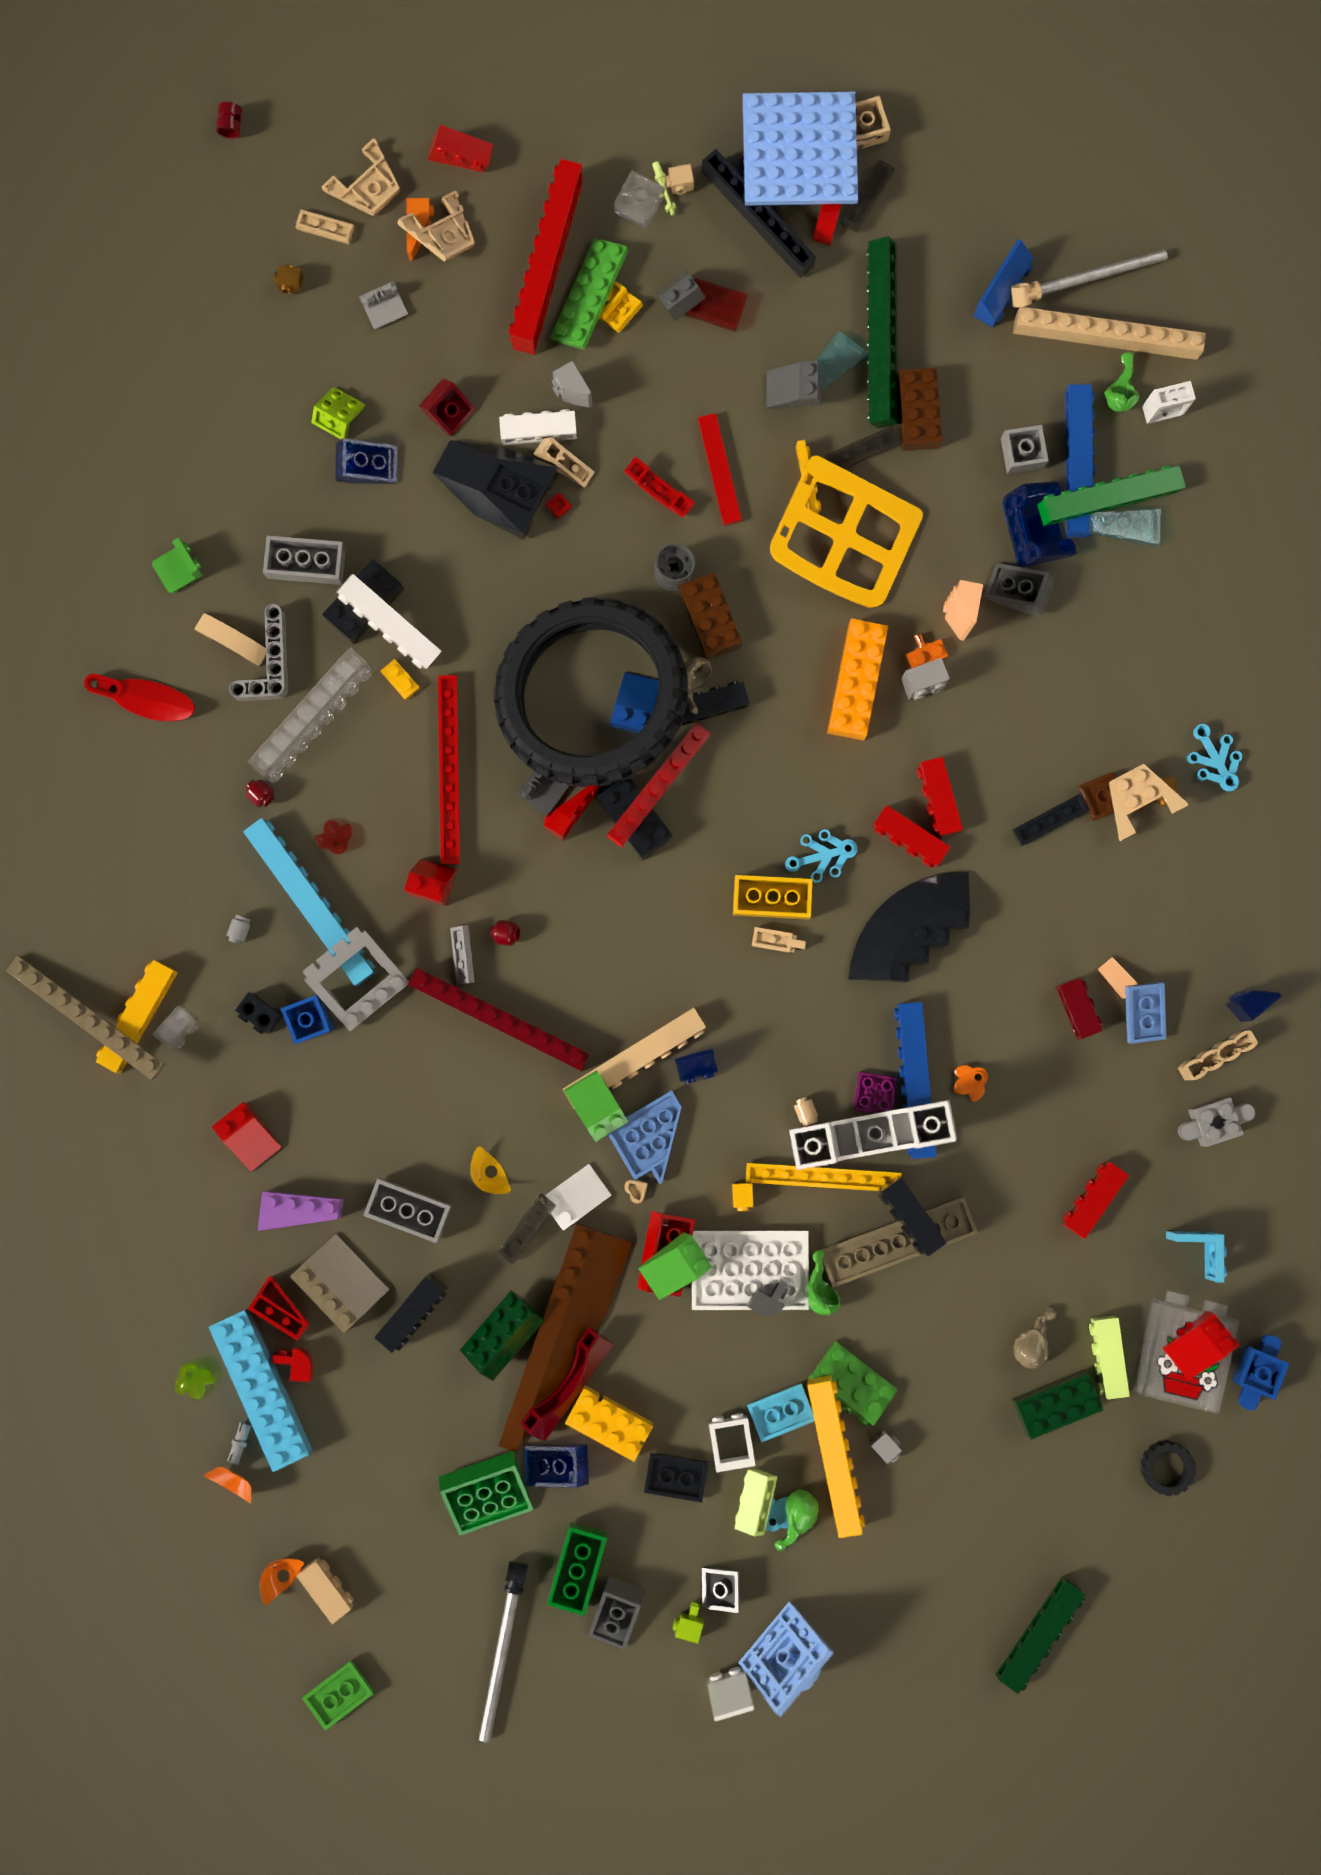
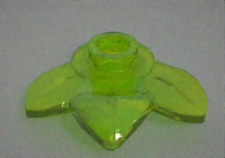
(195, 1383)

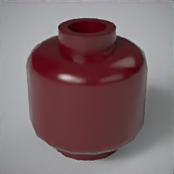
(259, 793)
(505, 932)

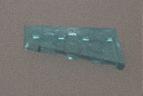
(839, 357)
(1128, 525)

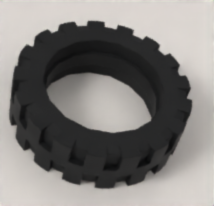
(1188, 1465)

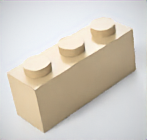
(326, 1590)

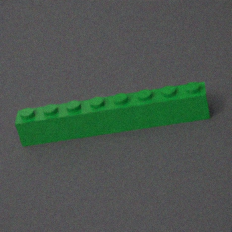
(1111, 495)

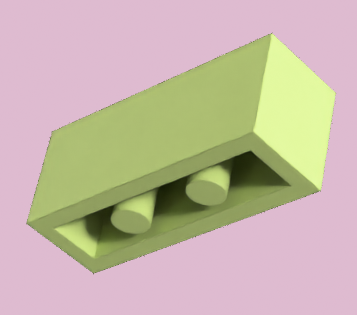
(755, 1502)

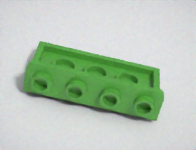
(858, 1386)

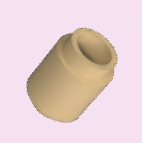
(806, 1111)

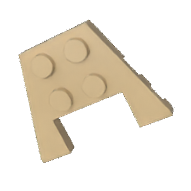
(372, 189)
(445, 237)
(1137, 790)

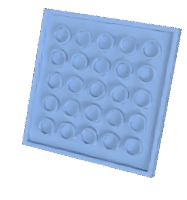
(800, 148)

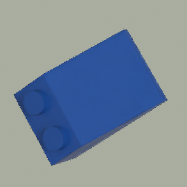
(634, 703)

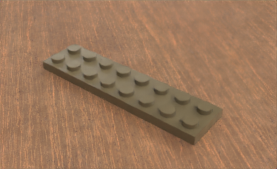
(889, 1244)

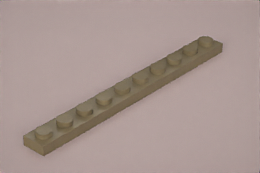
(86, 1018)

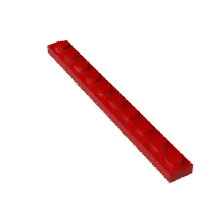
(449, 769)

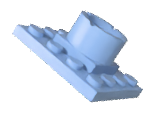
(785, 1659)

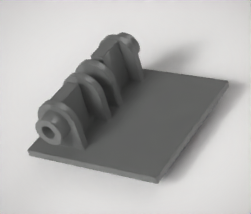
(542, 792)

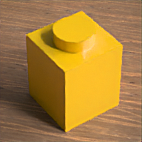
(742, 1196)

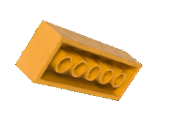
(857, 679)

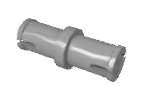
(239, 1443)

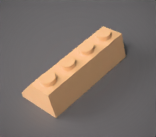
(963, 607)

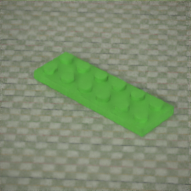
(589, 293)

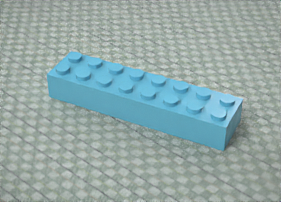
(261, 1389)

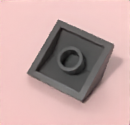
(721, 1589)

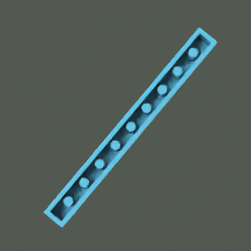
(306, 896)

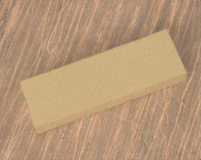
(325, 226)

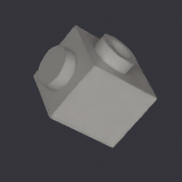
(886, 1446)

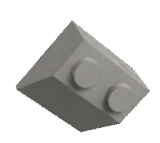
(571, 386)

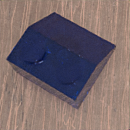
(1250, 1004)
(696, 1065)

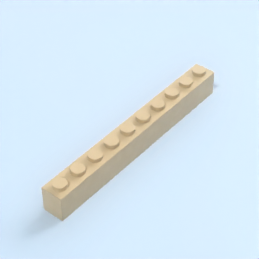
(1109, 333)

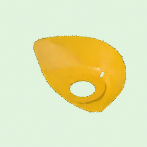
(480, 1161)

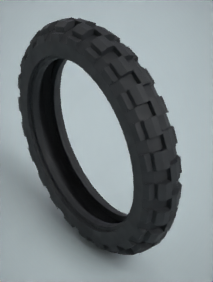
(573, 618)

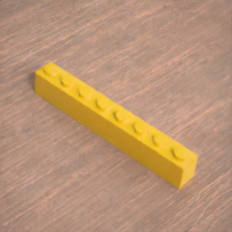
(835, 1456)

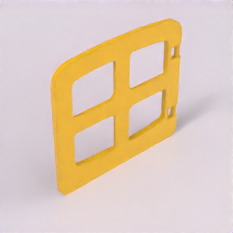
(845, 534)

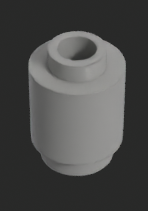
(238, 929)

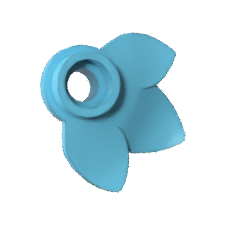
(778, 1511)

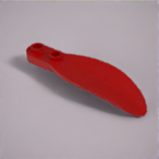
(143, 697)

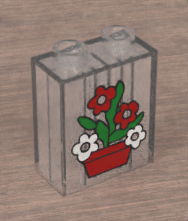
(1158, 1375)

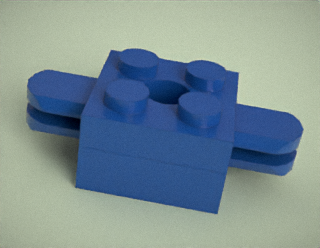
(1267, 1375)

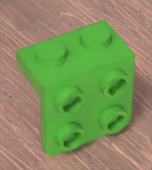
(177, 567)

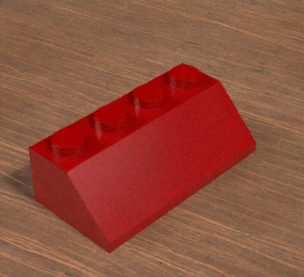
(661, 1231)

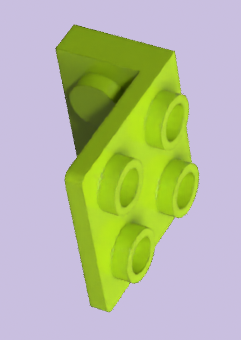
(336, 412)

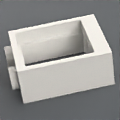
(1170, 400)
(735, 1462)

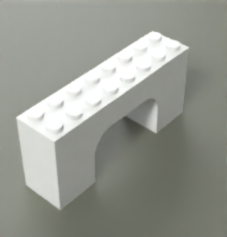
(873, 1134)

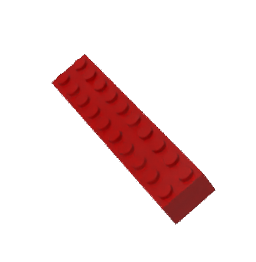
(546, 257)

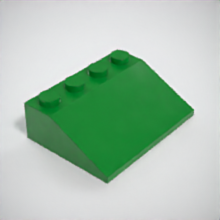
(485, 1493)

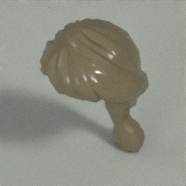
(698, 672)
(1032, 1345)

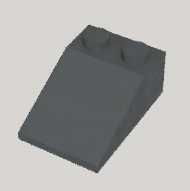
(794, 385)
(1020, 588)
(617, 1613)

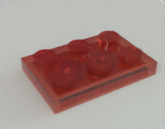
(720, 307)

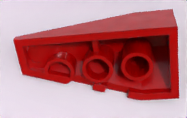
(567, 815)

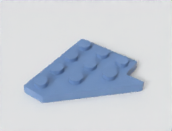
(648, 1137)

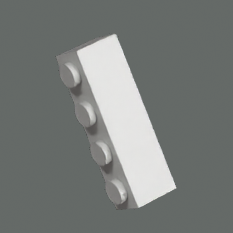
(536, 427)

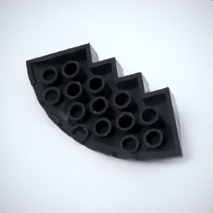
(908, 926)

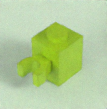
(689, 1625)

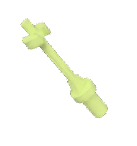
(660, 177)

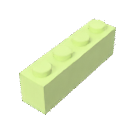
(1109, 1357)

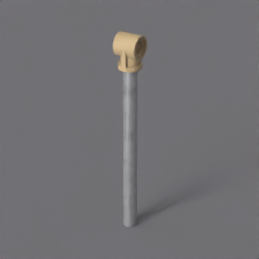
(1025, 292)

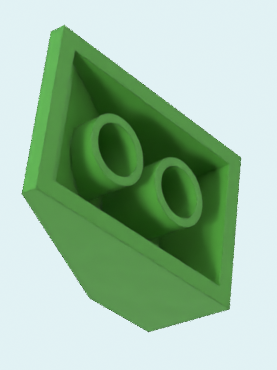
(596, 1105)
(675, 1266)

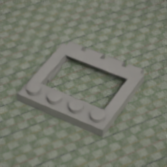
(373, 999)

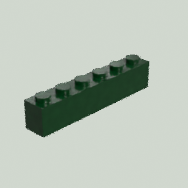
(1040, 1635)

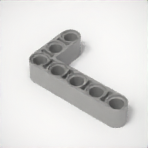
(271, 662)

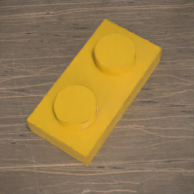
(400, 679)

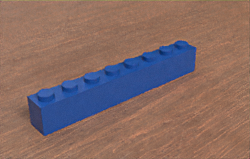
(1079, 448)
(914, 1064)

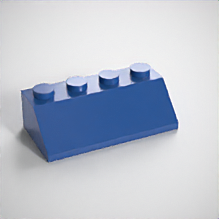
(999, 291)

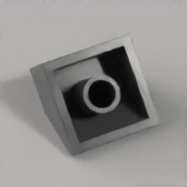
(680, 295)

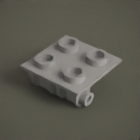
(383, 305)

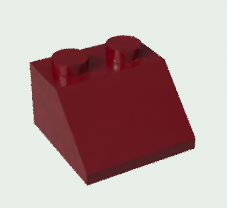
(447, 406)

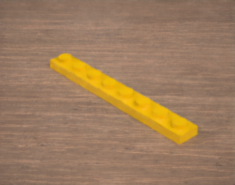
(817, 1177)

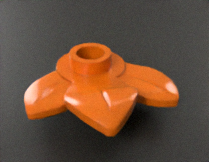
(968, 1084)

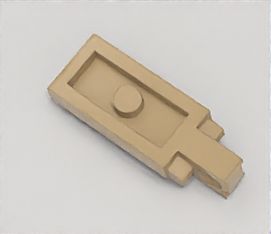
(776, 940)

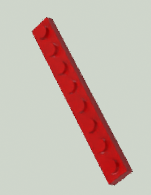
(658, 785)

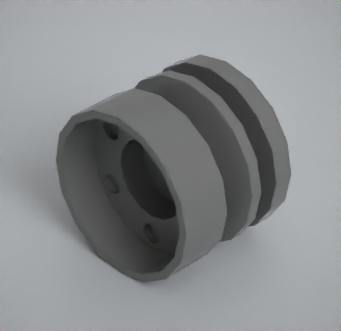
(669, 557)

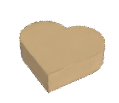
(636, 1189)

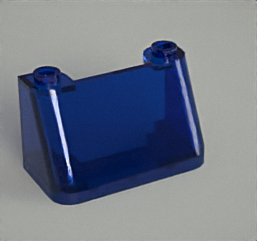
(1030, 538)

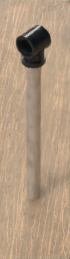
(515, 1579)

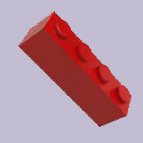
(939, 796)
(911, 837)
(1095, 1199)

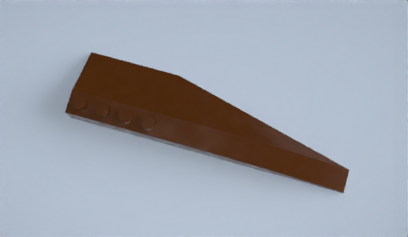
(577, 1302)

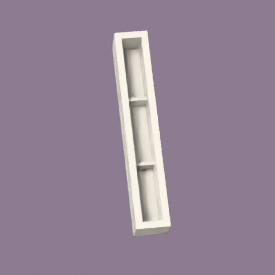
(388, 621)

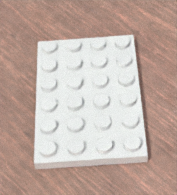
(748, 1262)

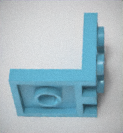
(1214, 1251)

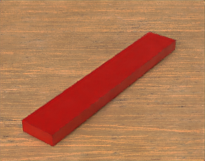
(719, 469)

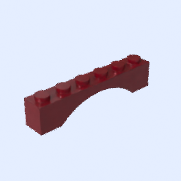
(546, 1415)

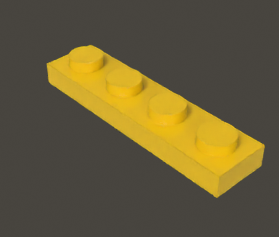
(803, 453)

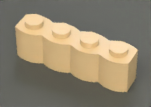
(1220, 1052)

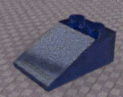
(365, 462)
(557, 1465)

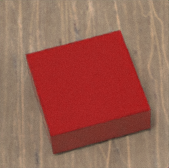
(558, 505)

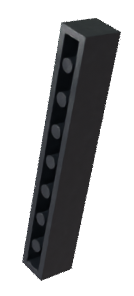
(761, 217)

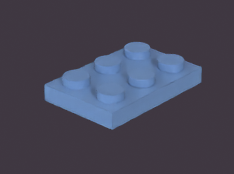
(1145, 1012)

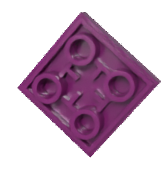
(874, 1093)

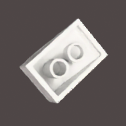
(577, 1196)
(729, 1693)

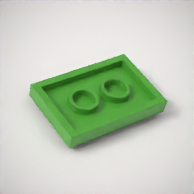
(338, 1695)

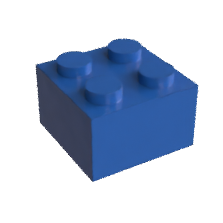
(307, 1019)

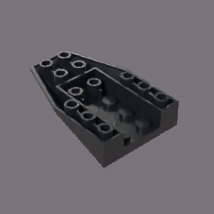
(496, 483)

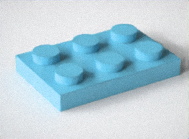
(781, 1412)

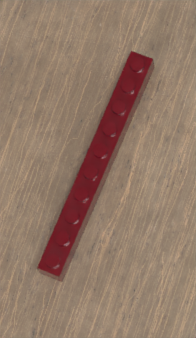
(499, 1019)

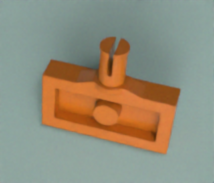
(926, 652)

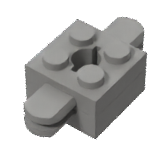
(1216, 1122)

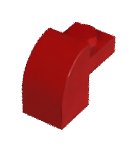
(301, 1363)

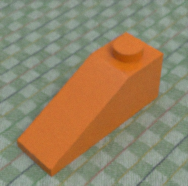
(423, 212)

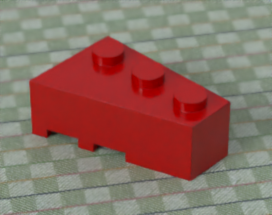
(459, 150)
(279, 1310)

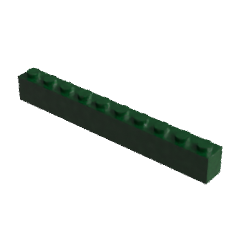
(882, 332)

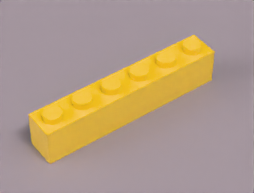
(139, 1010)

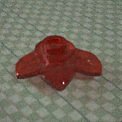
(333, 834)

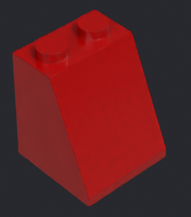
(430, 882)

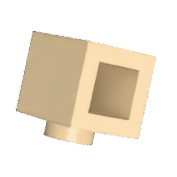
(680, 179)

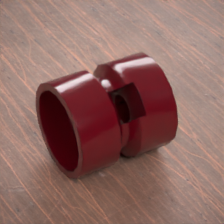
(229, 120)

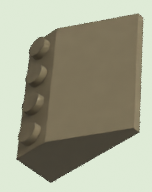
(340, 1283)

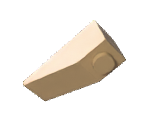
(568, 465)

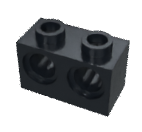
(260, 1010)

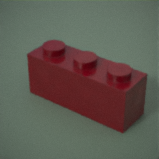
(1079, 1008)

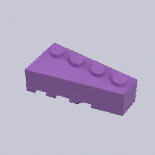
(293, 1209)

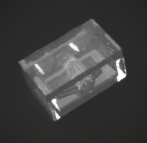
(176, 1028)

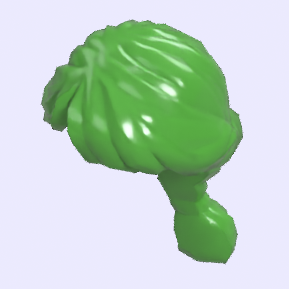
(1122, 395)
(821, 1296)
(801, 1515)

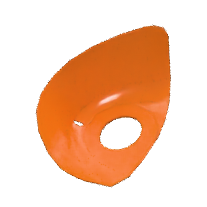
(231, 1481)
(270, 1585)

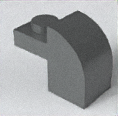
(768, 1305)

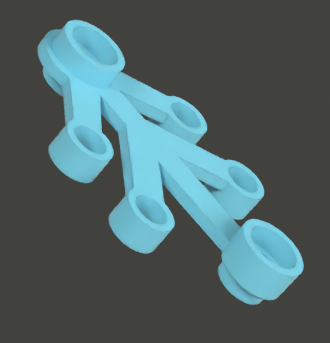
(1217, 760)
(824, 854)

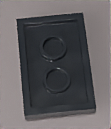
(676, 1477)

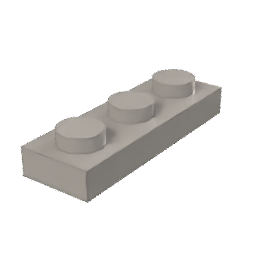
(462, 955)

